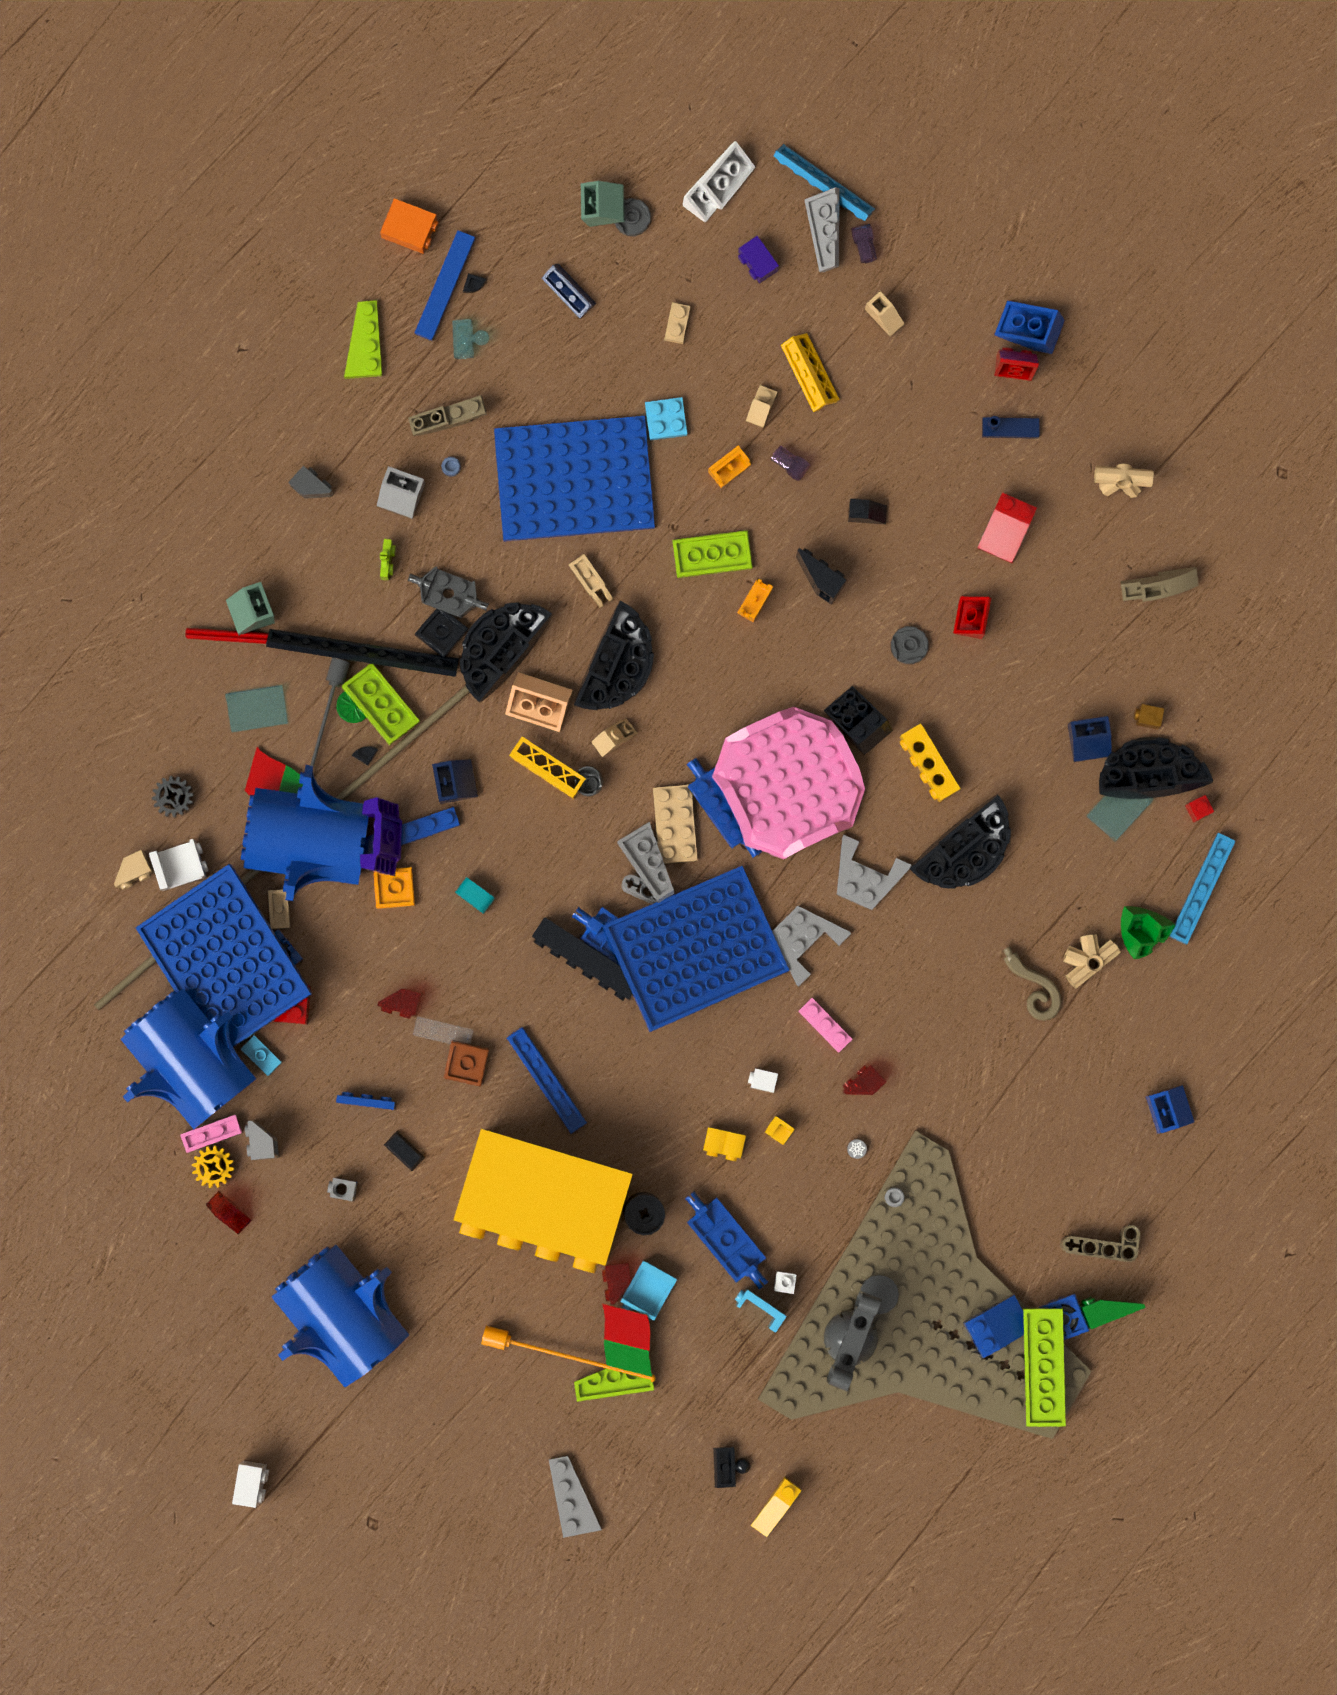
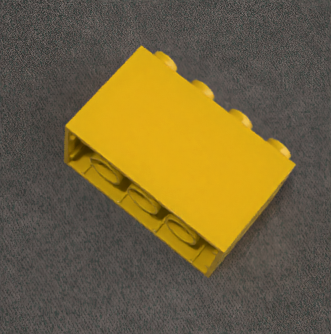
(542, 1200)

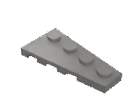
(824, 226)
(644, 855)
(572, 1503)

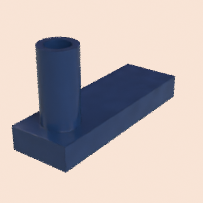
(1010, 427)

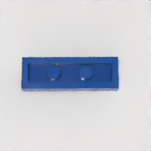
(366, 1100)

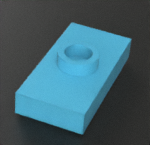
(261, 1055)

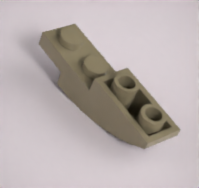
(447, 417)
(1161, 586)

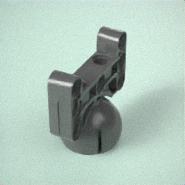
(851, 1339)

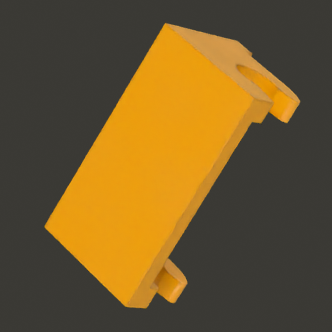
(729, 466)
(755, 600)

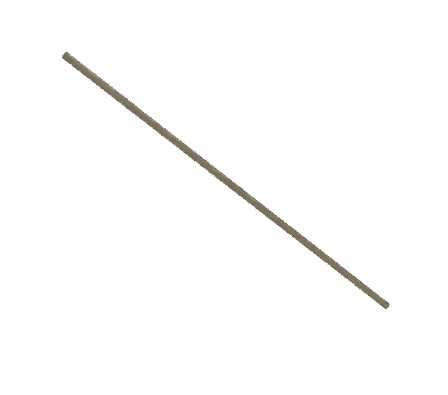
(342, 796)

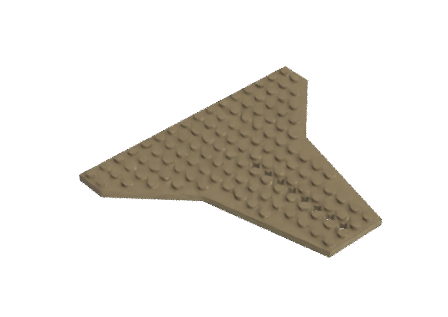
(937, 1276)

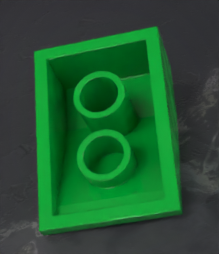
(1102, 1311)

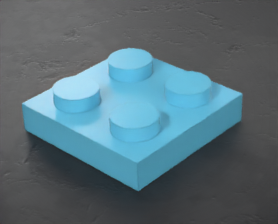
(666, 418)

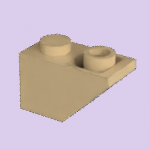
(884, 314)
(614, 737)
(133, 868)

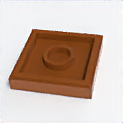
(466, 1063)

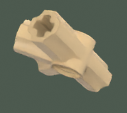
(1124, 478)
(1081, 958)

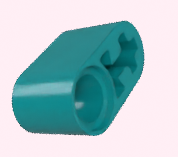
(474, 895)

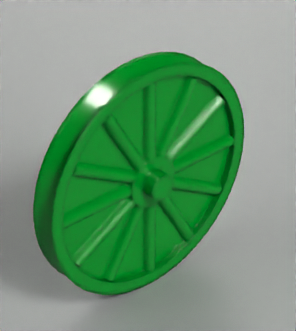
(348, 709)

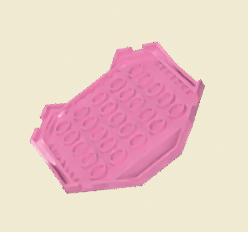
(789, 781)

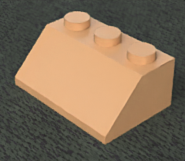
(538, 702)

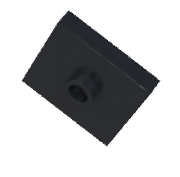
(441, 632)

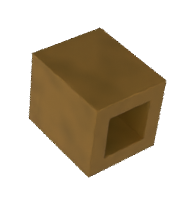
(1149, 716)

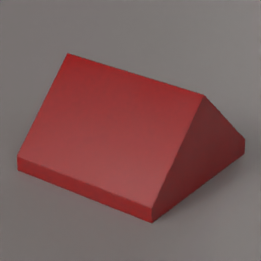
(972, 616)

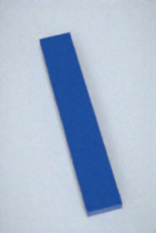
(444, 285)
(546, 1080)

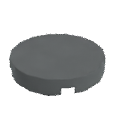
(636, 218)
(909, 645)
(884, 1289)

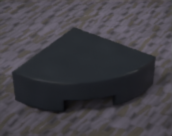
(473, 283)
(365, 754)

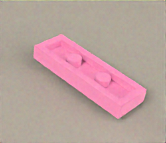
(825, 1025)
(211, 1133)

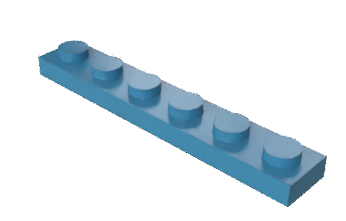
(822, 181)
(1202, 888)

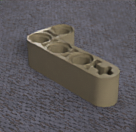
(1099, 1245)

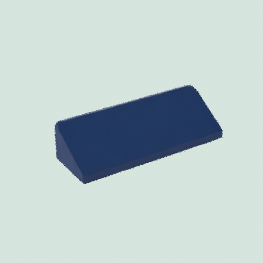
(568, 290)

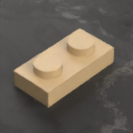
(677, 323)
(278, 909)

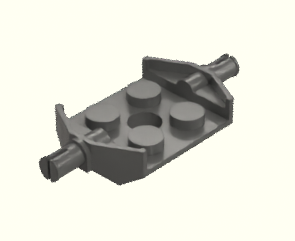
(437, 581)

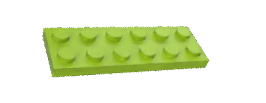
(1044, 1367)

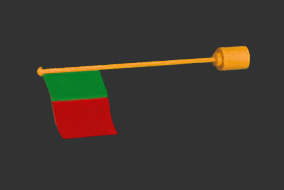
(624, 1342)

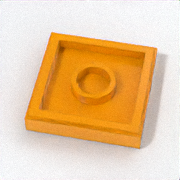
(394, 890)

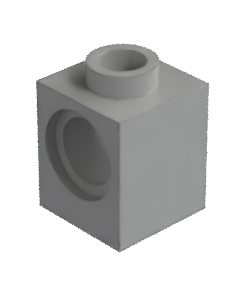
(351, 1189)

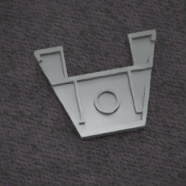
(862, 883)
(798, 933)

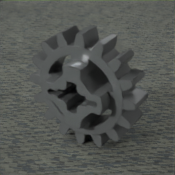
(180, 793)

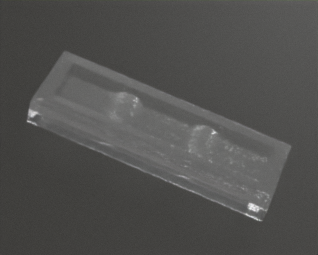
(441, 1031)

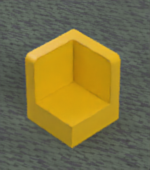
(779, 1130)

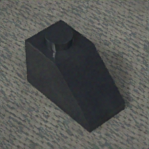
(867, 512)

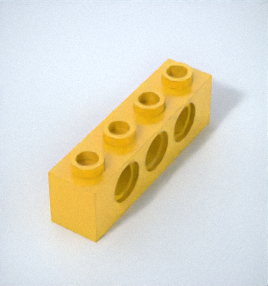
(919, 735)

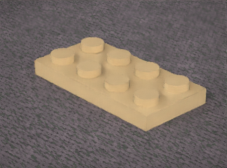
(675, 824)

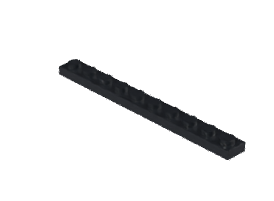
(362, 652)

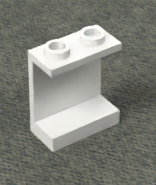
(179, 865)

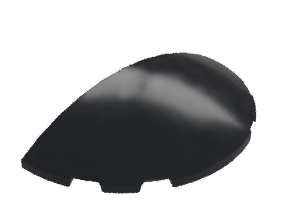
(499, 645)
(619, 662)
(1152, 770)
(967, 849)

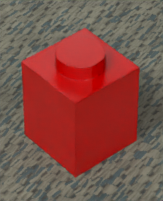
(1199, 808)

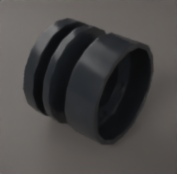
(647, 1224)

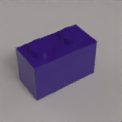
(757, 259)

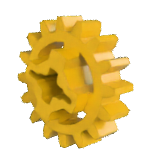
(216, 1159)

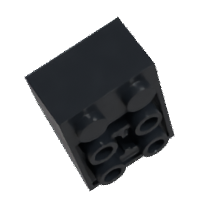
(824, 581)
(858, 720)

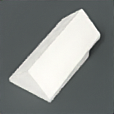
(719, 183)

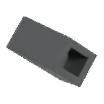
(309, 486)

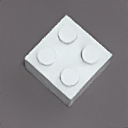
(250, 1484)

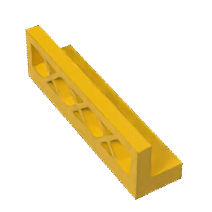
(807, 372)
(547, 776)

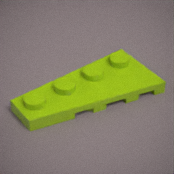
(364, 348)
(610, 1383)

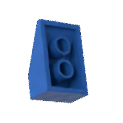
(1030, 326)
(996, 1326)

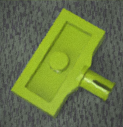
(385, 557)

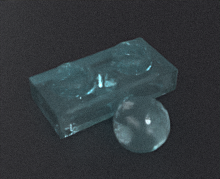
(464, 338)

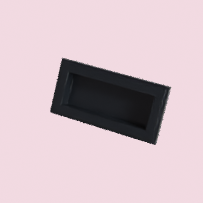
(404, 1151)

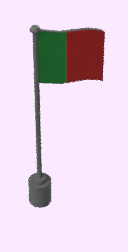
(274, 775)

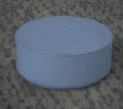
(451, 466)

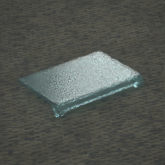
(256, 708)
(1117, 814)

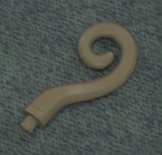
(1016, 966)

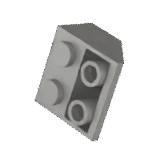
(400, 492)
(262, 1143)

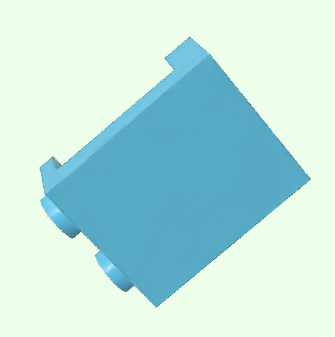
(648, 1290)
(778, 1316)

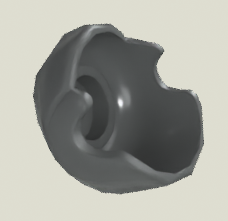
(593, 782)

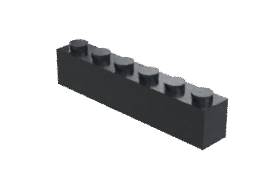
(582, 956)

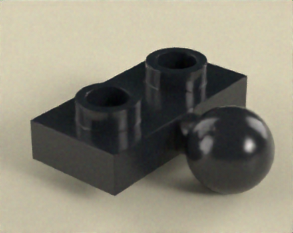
(725, 1467)

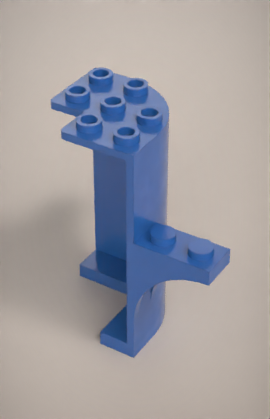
(304, 835)
(186, 1058)
(339, 1315)

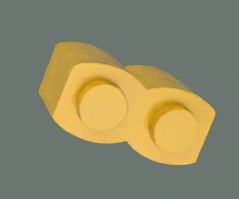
(724, 1143)

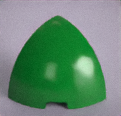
(1143, 930)

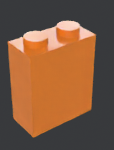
(409, 226)

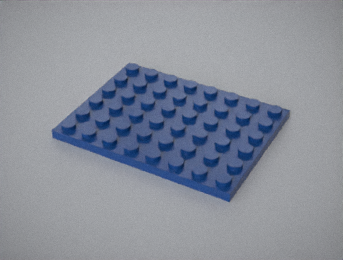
(574, 478)
(695, 948)
(225, 955)

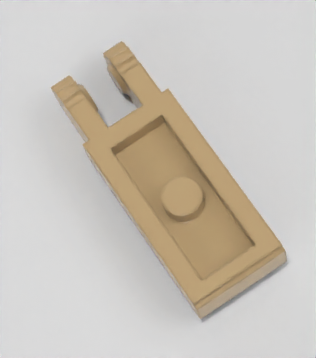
(589, 579)

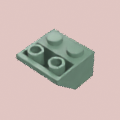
(602, 203)
(250, 608)

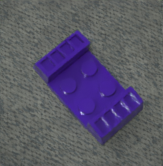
(386, 836)

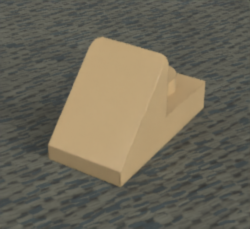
(761, 406)

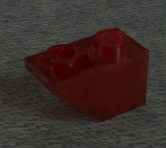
(401, 1001)
(866, 1083)
(228, 1212)
(618, 1280)

